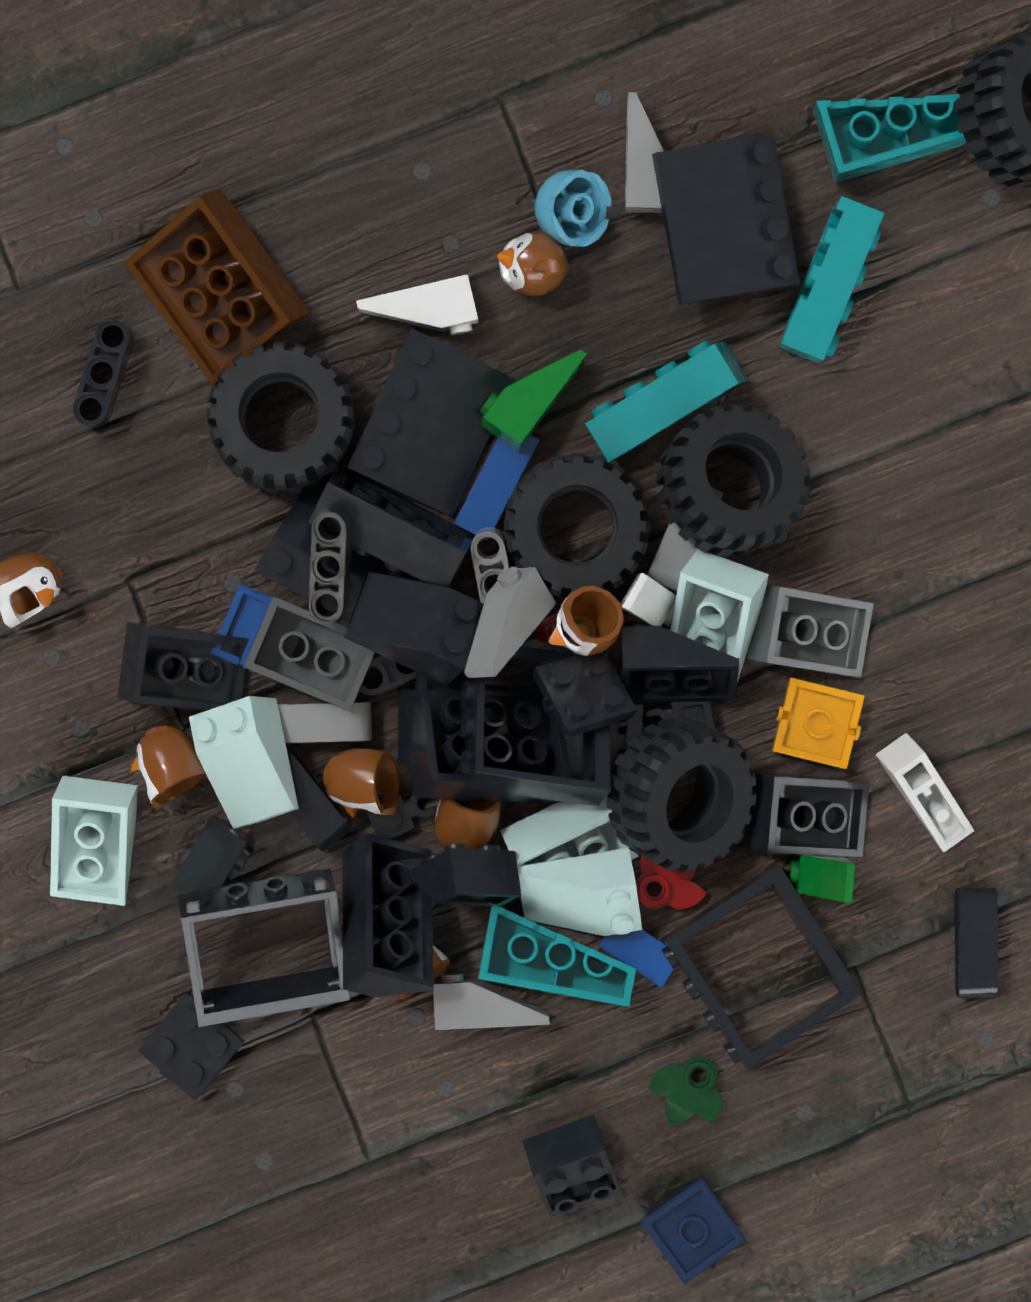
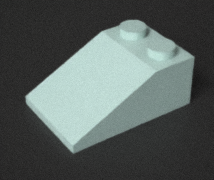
(719, 603)
(246, 759)
(92, 839)
(583, 893)

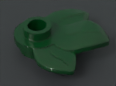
(685, 1095)

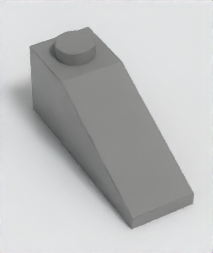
(640, 175)
(507, 619)
(471, 1004)

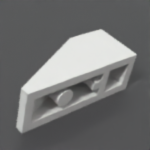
(433, 306)
(649, 601)
(925, 791)

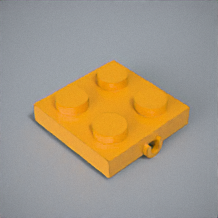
(818, 723)

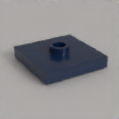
(692, 1230)

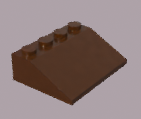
(216, 284)

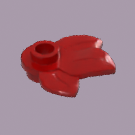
(676, 887)

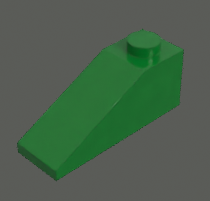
(526, 402)
(823, 876)

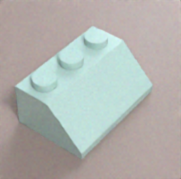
(562, 833)

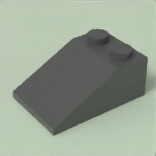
(811, 631)
(309, 654)

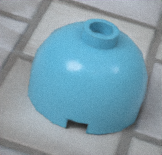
(573, 207)

